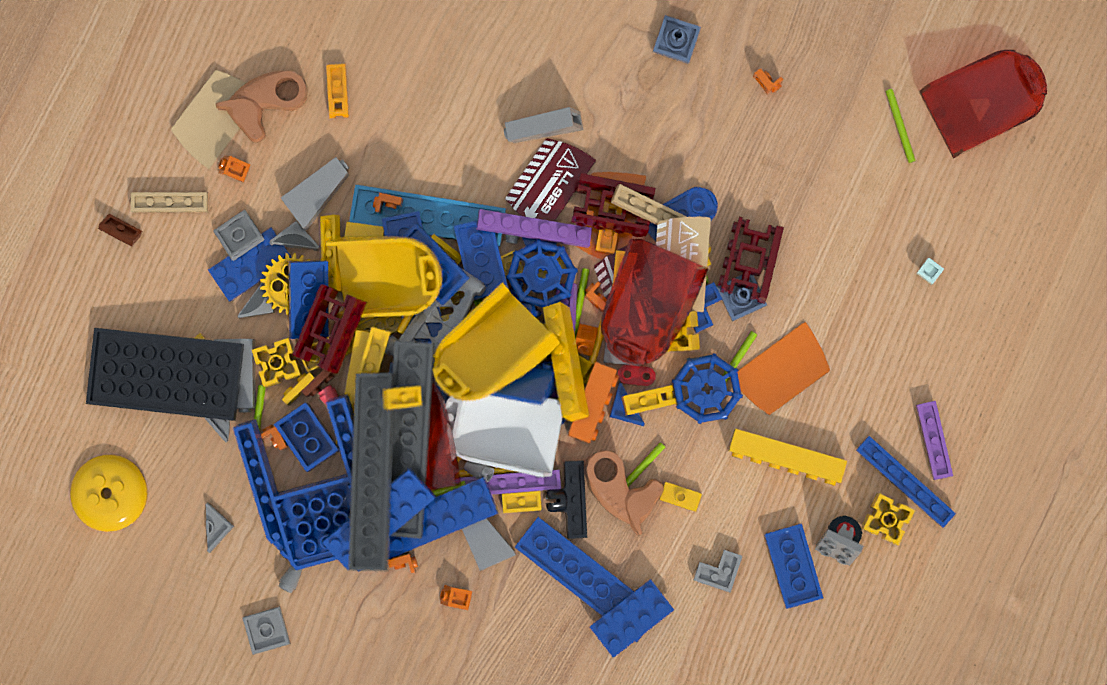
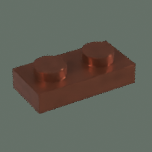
(120, 230)
(313, 387)

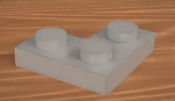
(720, 577)

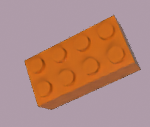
(596, 395)

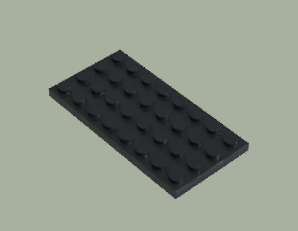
(165, 374)

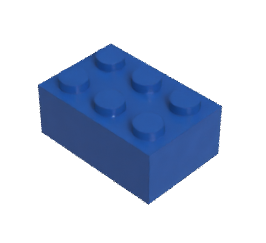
(307, 437)

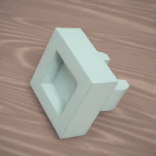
(930, 271)

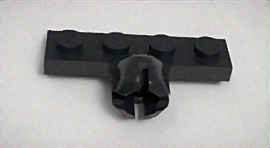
(571, 499)

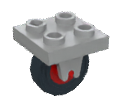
(841, 540)

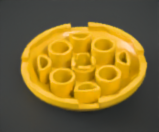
(127, 490)

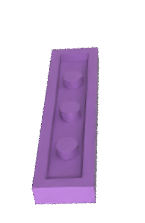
(934, 440)

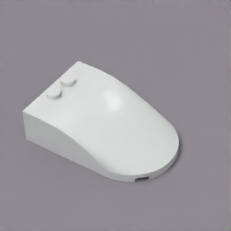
(507, 433)

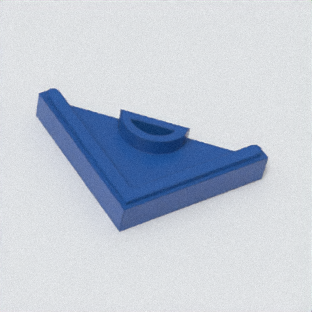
(618, 409)

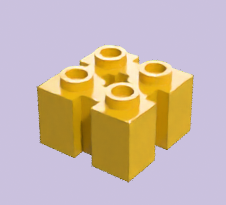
(686, 338)
(266, 357)
(899, 514)

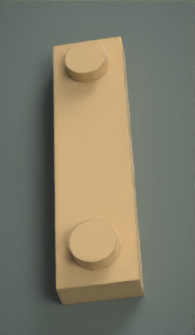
(169, 202)
(642, 205)

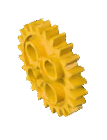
(279, 298)

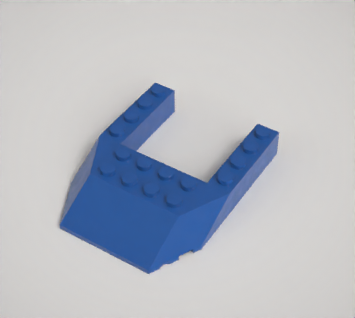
(307, 514)

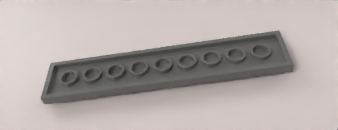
(411, 425)
(371, 474)

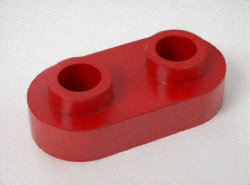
(636, 375)

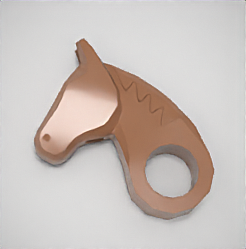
(260, 93)
(614, 496)

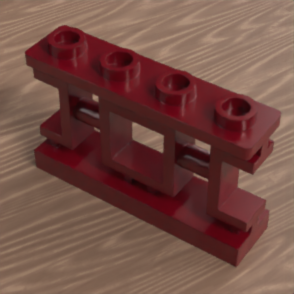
(608, 220)
(765, 263)
(341, 333)

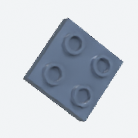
(676, 39)
(739, 302)

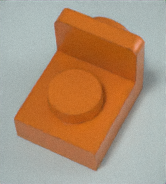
(764, 80)
(233, 168)
(390, 200)
(597, 300)
(586, 339)
(277, 439)
(399, 562)
(455, 597)

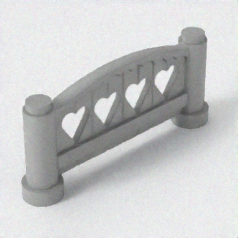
(418, 328)

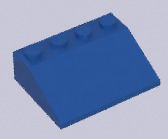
(532, 387)

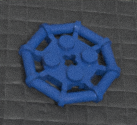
(531, 272)
(713, 379)

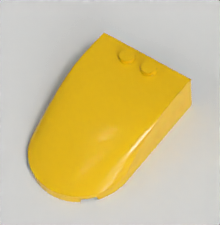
(388, 273)
(491, 348)

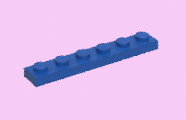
(905, 482)

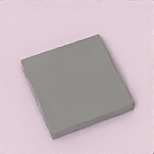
(238, 235)
(266, 630)

